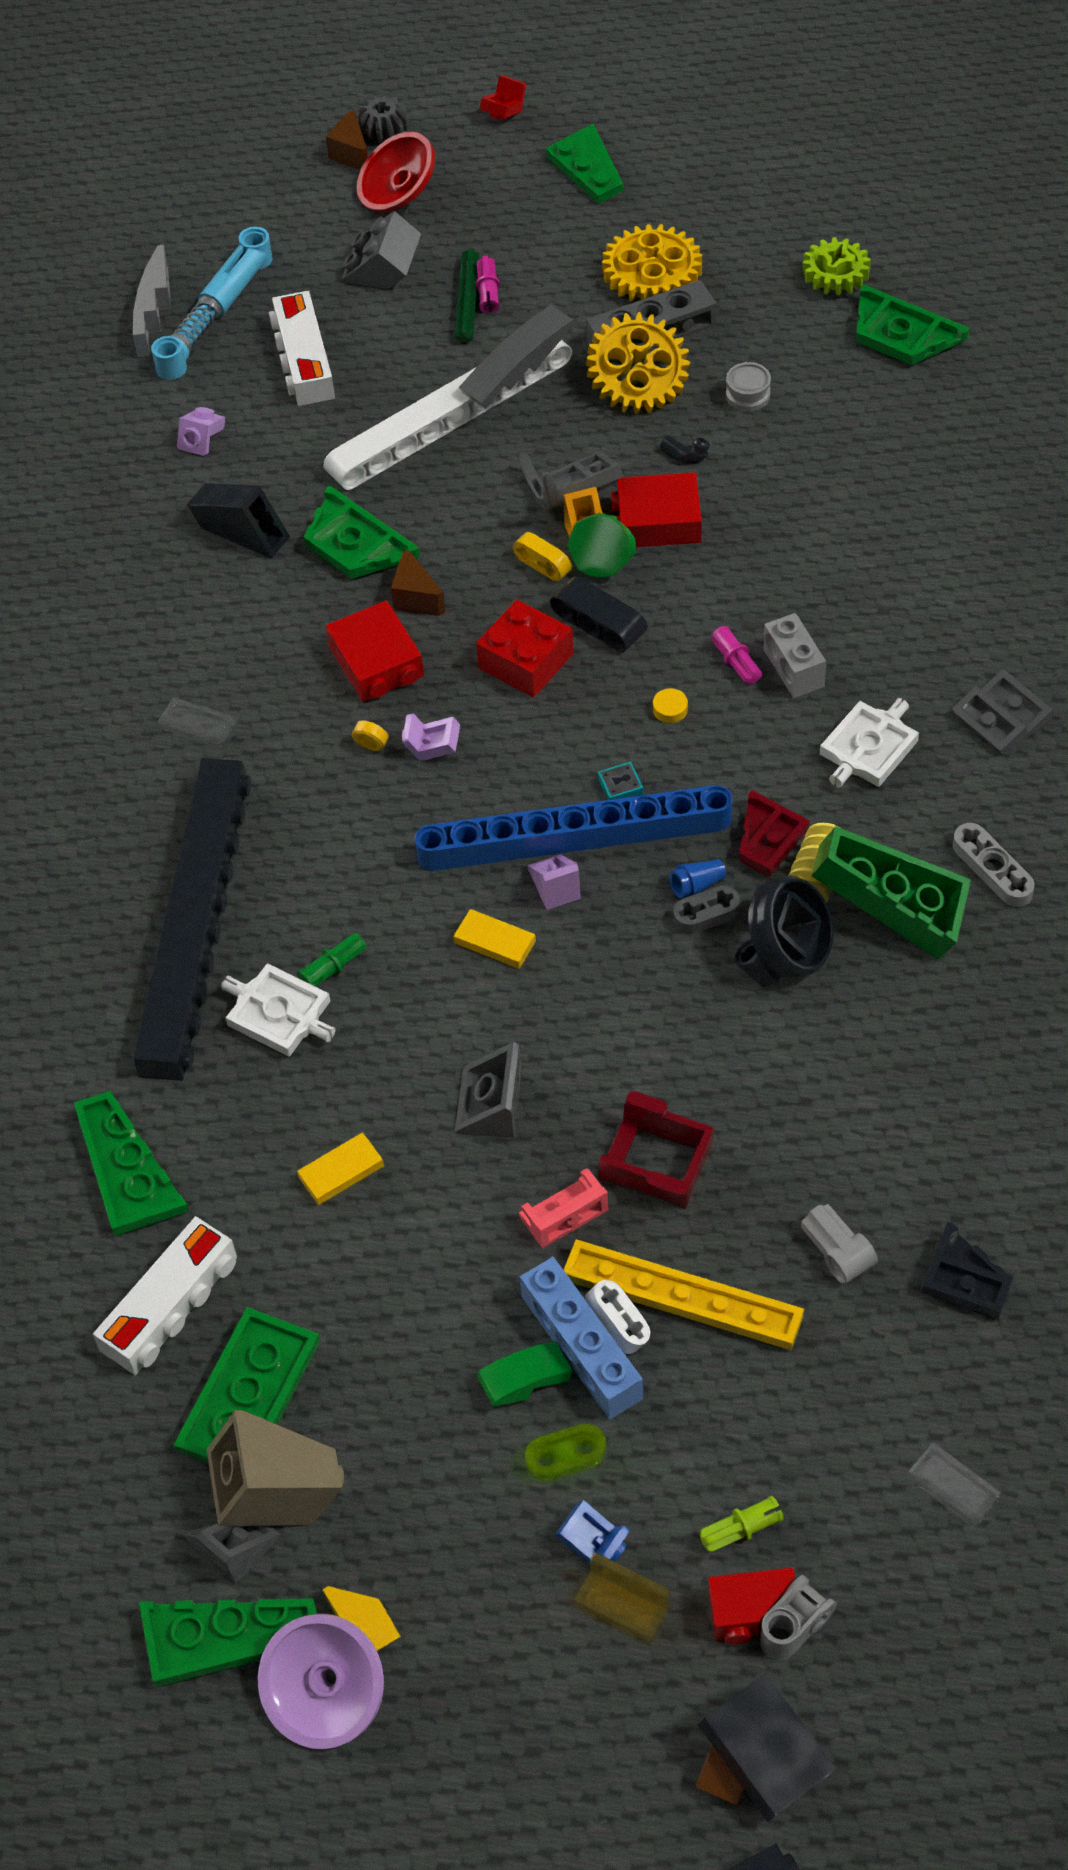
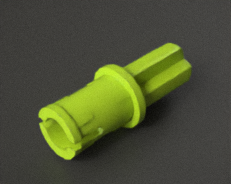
(740, 1525)

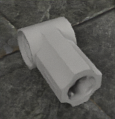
(843, 1251)

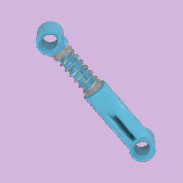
(250, 256)

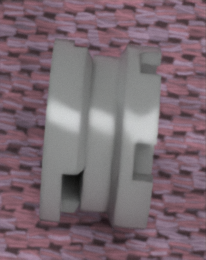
(748, 386)

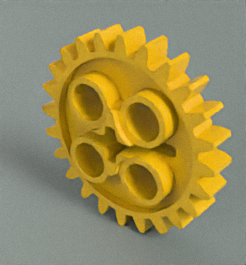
(650, 262)
(616, 344)

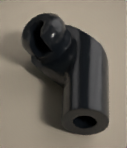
(685, 453)

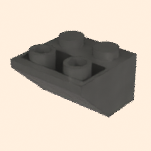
(381, 253)

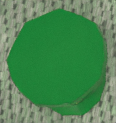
(601, 545)

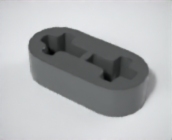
(706, 909)

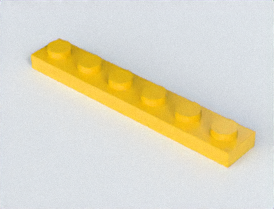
(687, 1295)

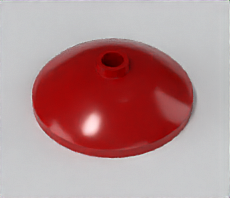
(396, 172)

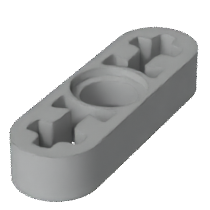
(989, 850)

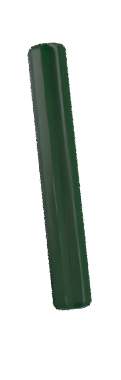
(466, 296)

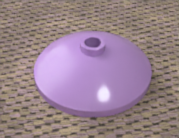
(296, 1686)

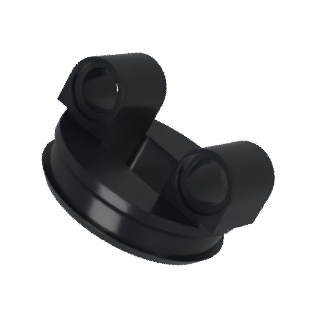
(770, 950)

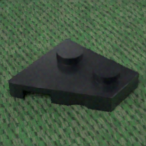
(966, 1276)

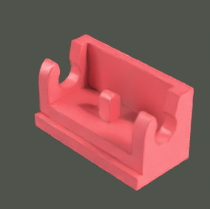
(566, 1209)

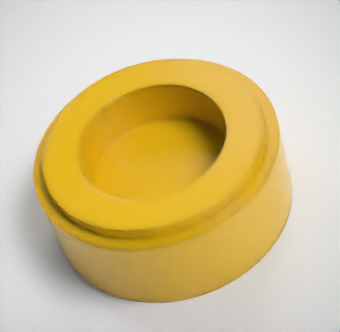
(670, 705)
(370, 735)

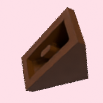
(346, 142)
(415, 589)

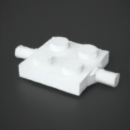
(869, 743)
(278, 1009)

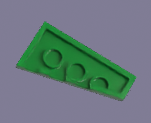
(128, 1175)

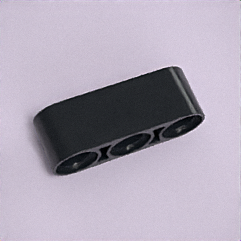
(599, 614)

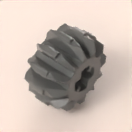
(382, 118)

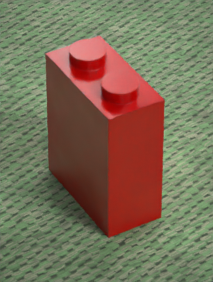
(659, 508)
(375, 651)

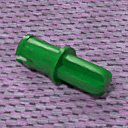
(332, 960)

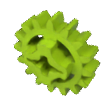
(836, 266)

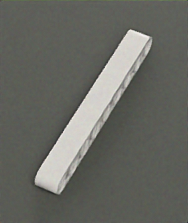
(421, 425)

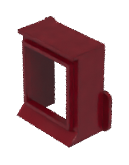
(651, 1116)

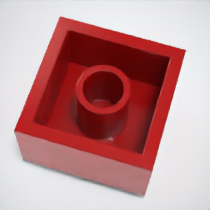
(525, 648)

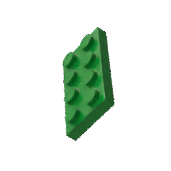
(252, 1375)

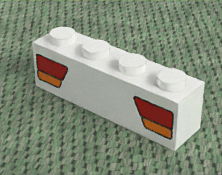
(302, 347)
(166, 1296)

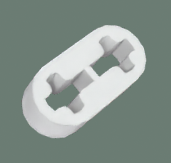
(618, 1315)

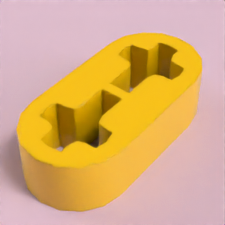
(542, 556)

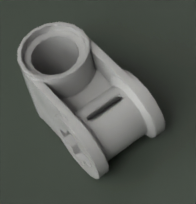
(797, 1612)

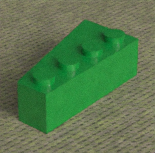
(895, 888)

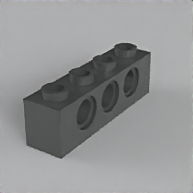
(685, 308)

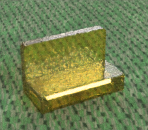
(623, 1598)

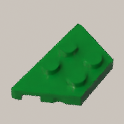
(903, 328)
(354, 538)

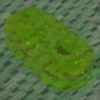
(563, 1449)

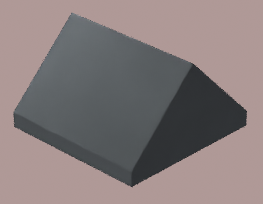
(490, 1094)

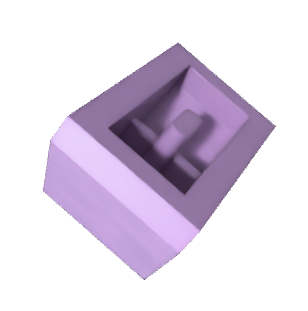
(556, 880)

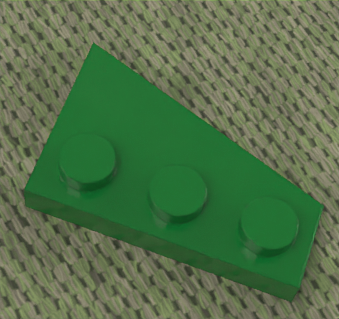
(587, 163)

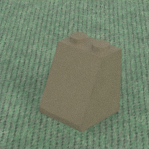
(270, 1474)

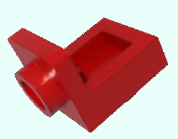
(507, 99)

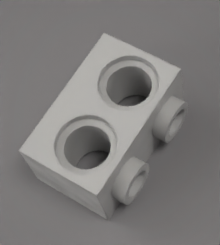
(794, 655)

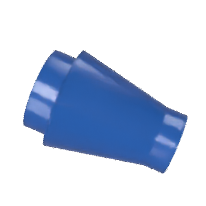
(696, 877)

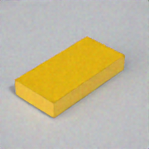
(494, 938)
(340, 1168)

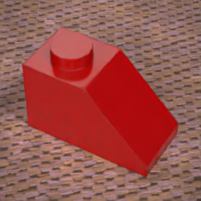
(742, 1601)

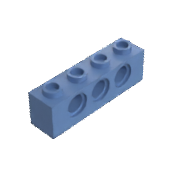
(581, 1338)

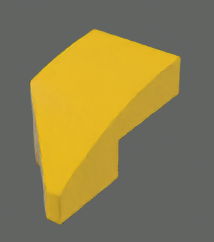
(363, 1612)

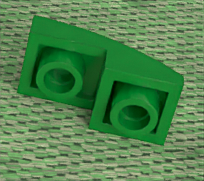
(517, 1374)

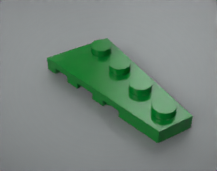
(211, 1637)

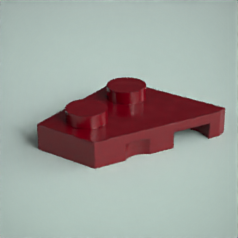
(769, 833)

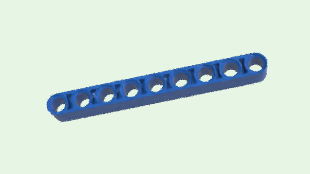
(596, 826)

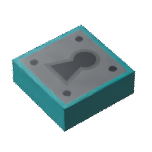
(620, 781)

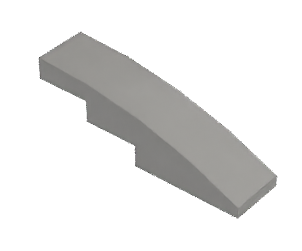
(151, 297)

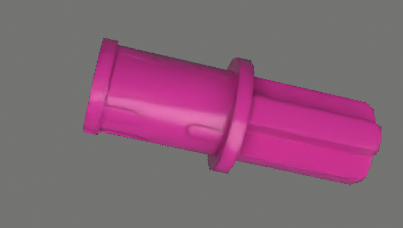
(487, 284)
(736, 655)

